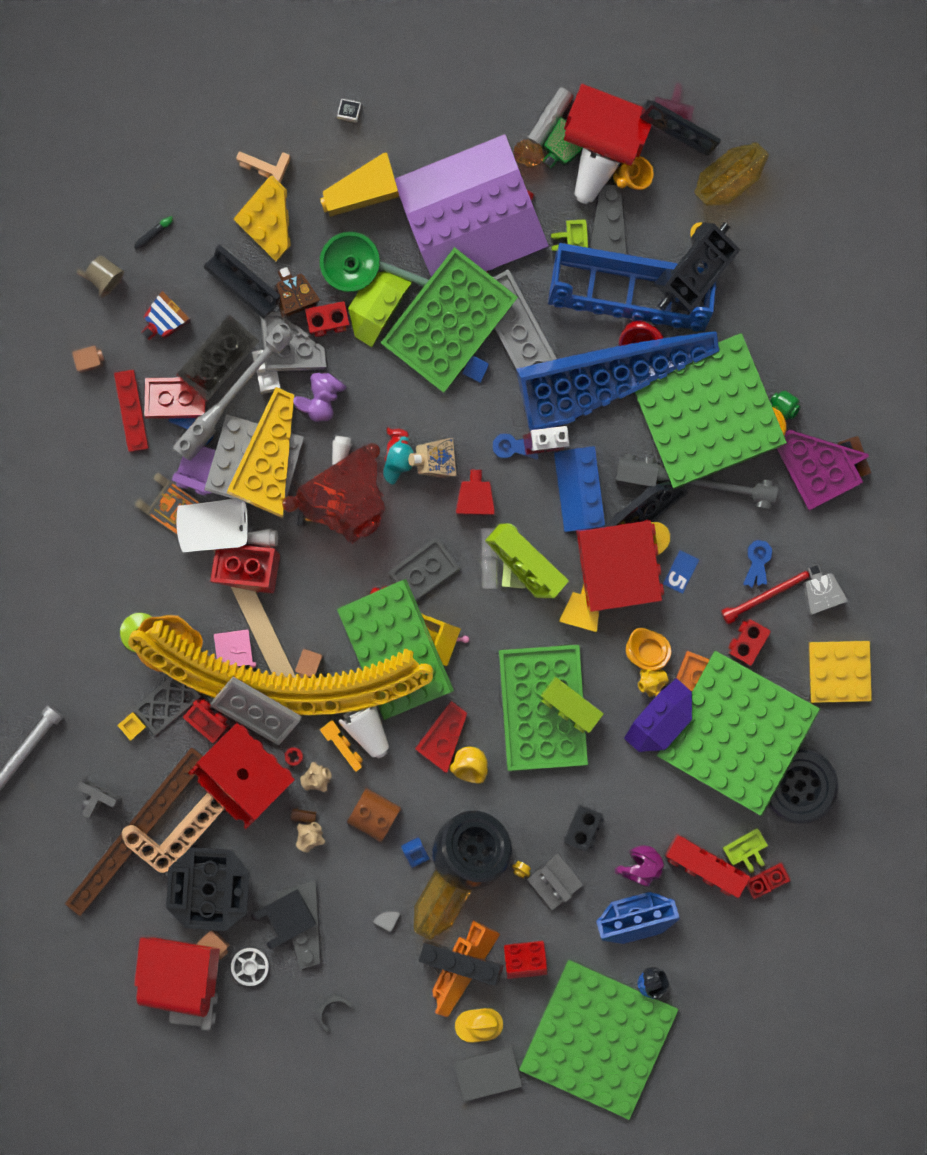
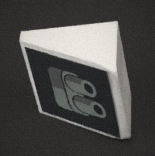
(349, 110)

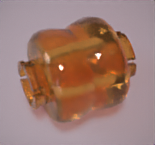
(528, 153)

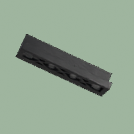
(679, 127)
(242, 282)

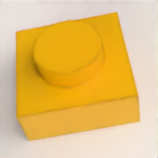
(131, 726)

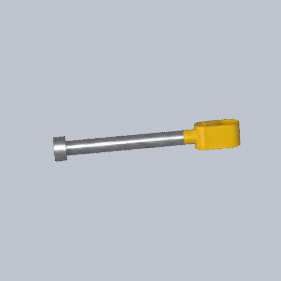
(51, 716)

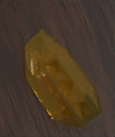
(731, 174)
(438, 907)

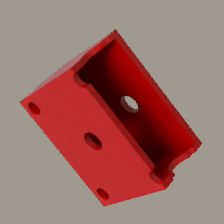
(241, 775)

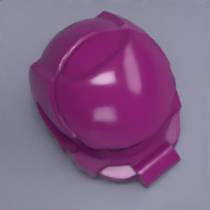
(648, 866)

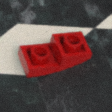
(768, 880)

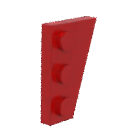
(442, 737)

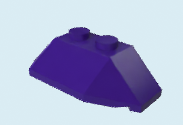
(662, 719)

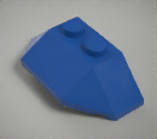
(637, 918)

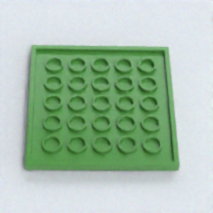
(710, 414)
(741, 733)
(598, 1039)

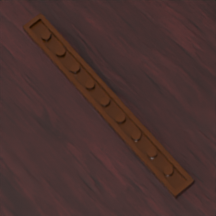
(144, 820)

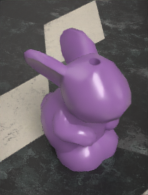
(324, 391)

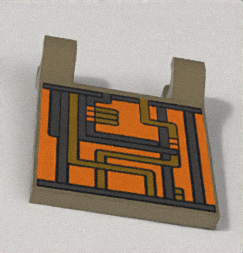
(166, 504)

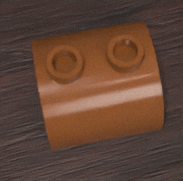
(373, 814)

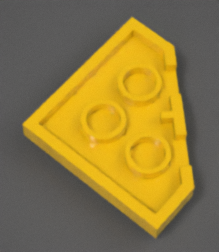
(267, 218)

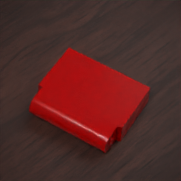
(606, 125)
(176, 975)

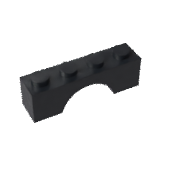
(461, 964)

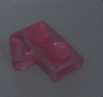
(674, 105)

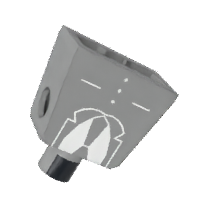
(822, 591)

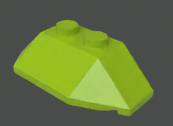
(376, 305)

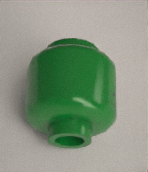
(786, 404)

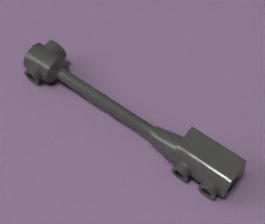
(646, 474)

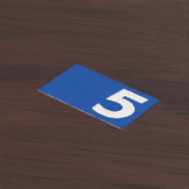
(681, 571)

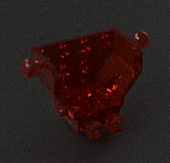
(344, 496)

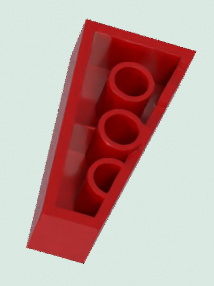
(707, 865)

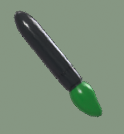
(164, 223)

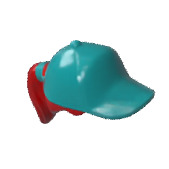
(397, 455)

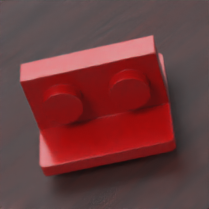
(525, 959)

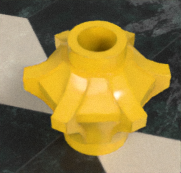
(652, 681)

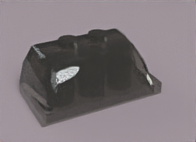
(217, 357)

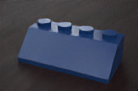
(579, 489)

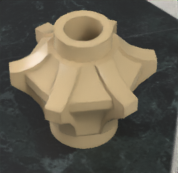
(316, 778)
(309, 836)

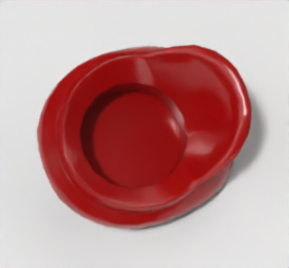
(639, 332)

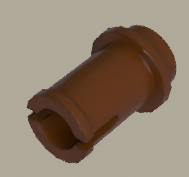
(303, 815)

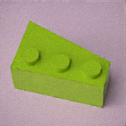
(571, 705)

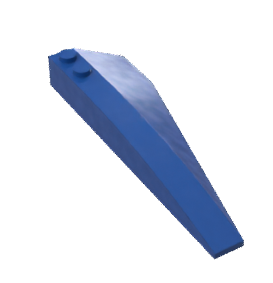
(577, 384)

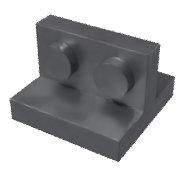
(97, 795)
(555, 881)

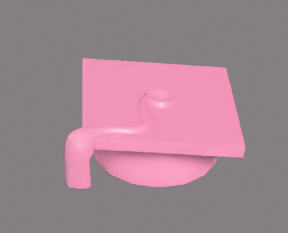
(234, 647)

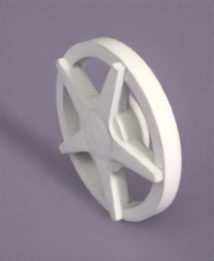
(250, 966)

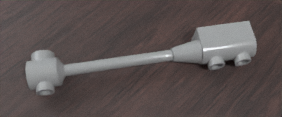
(203, 426)

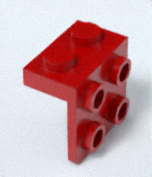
(206, 720)

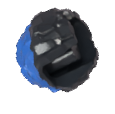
(653, 983)

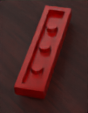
(131, 410)

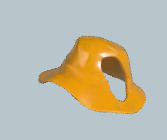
(175, 623)

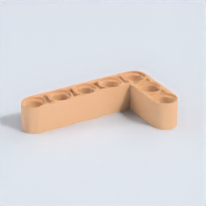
(176, 836)

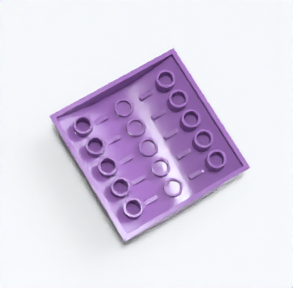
(472, 205)

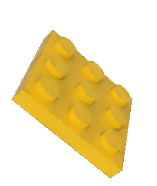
(839, 671)

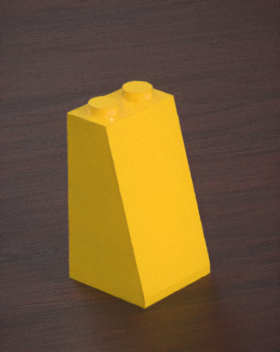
(362, 188)

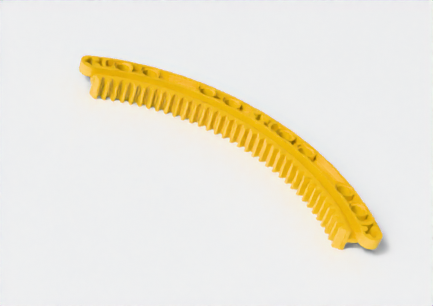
(301, 695)

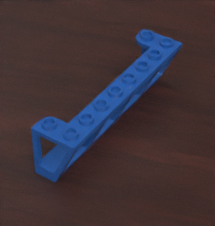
(624, 265)

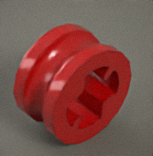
(288, 758)

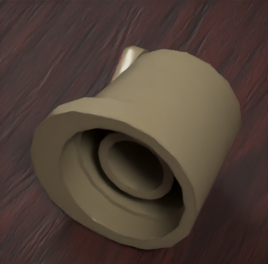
(103, 275)

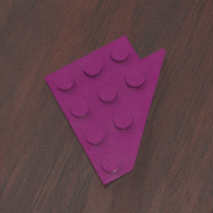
(820, 467)

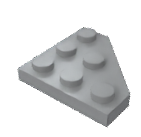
(300, 352)

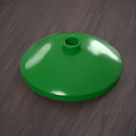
(344, 249)

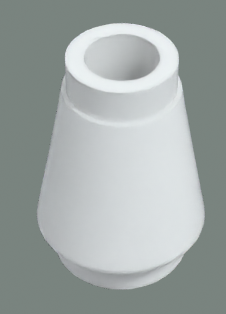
(341, 448)
(264, 538)

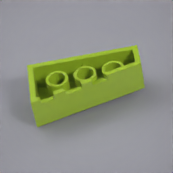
(526, 562)

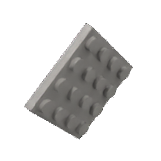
(230, 450)

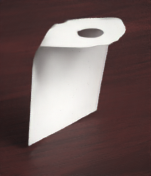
(212, 525)

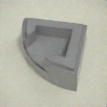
(387, 919)

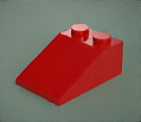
(246, 568)

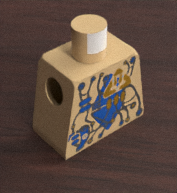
(435, 458)

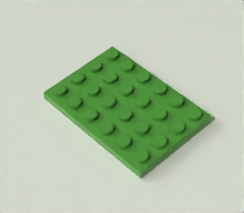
(449, 319)
(387, 625)
(533, 731)

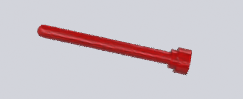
(730, 614)

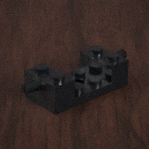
(684, 283)

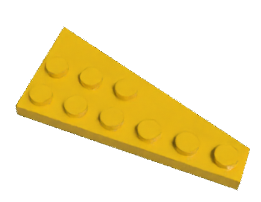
(264, 466)

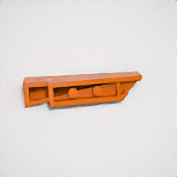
(451, 985)

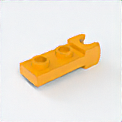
(331, 732)

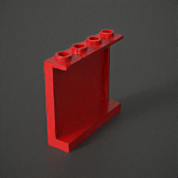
(620, 565)

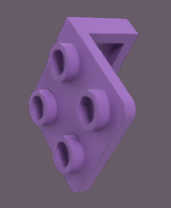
(195, 472)

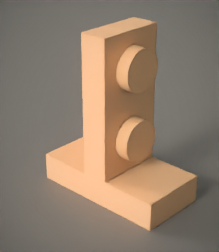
(265, 169)

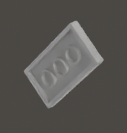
(255, 711)

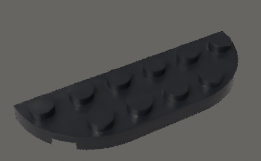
(649, 505)

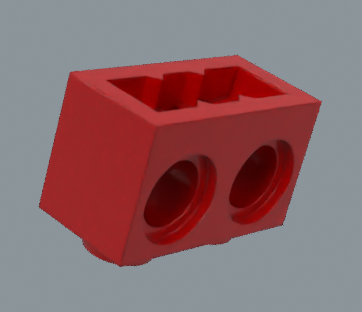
(327, 312)
(754, 645)

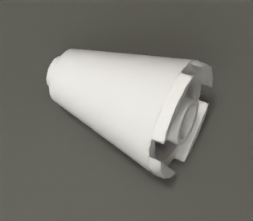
(593, 175)
(367, 730)

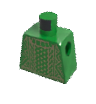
(558, 148)

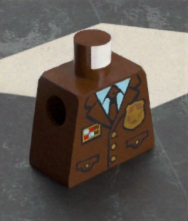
(294, 293)

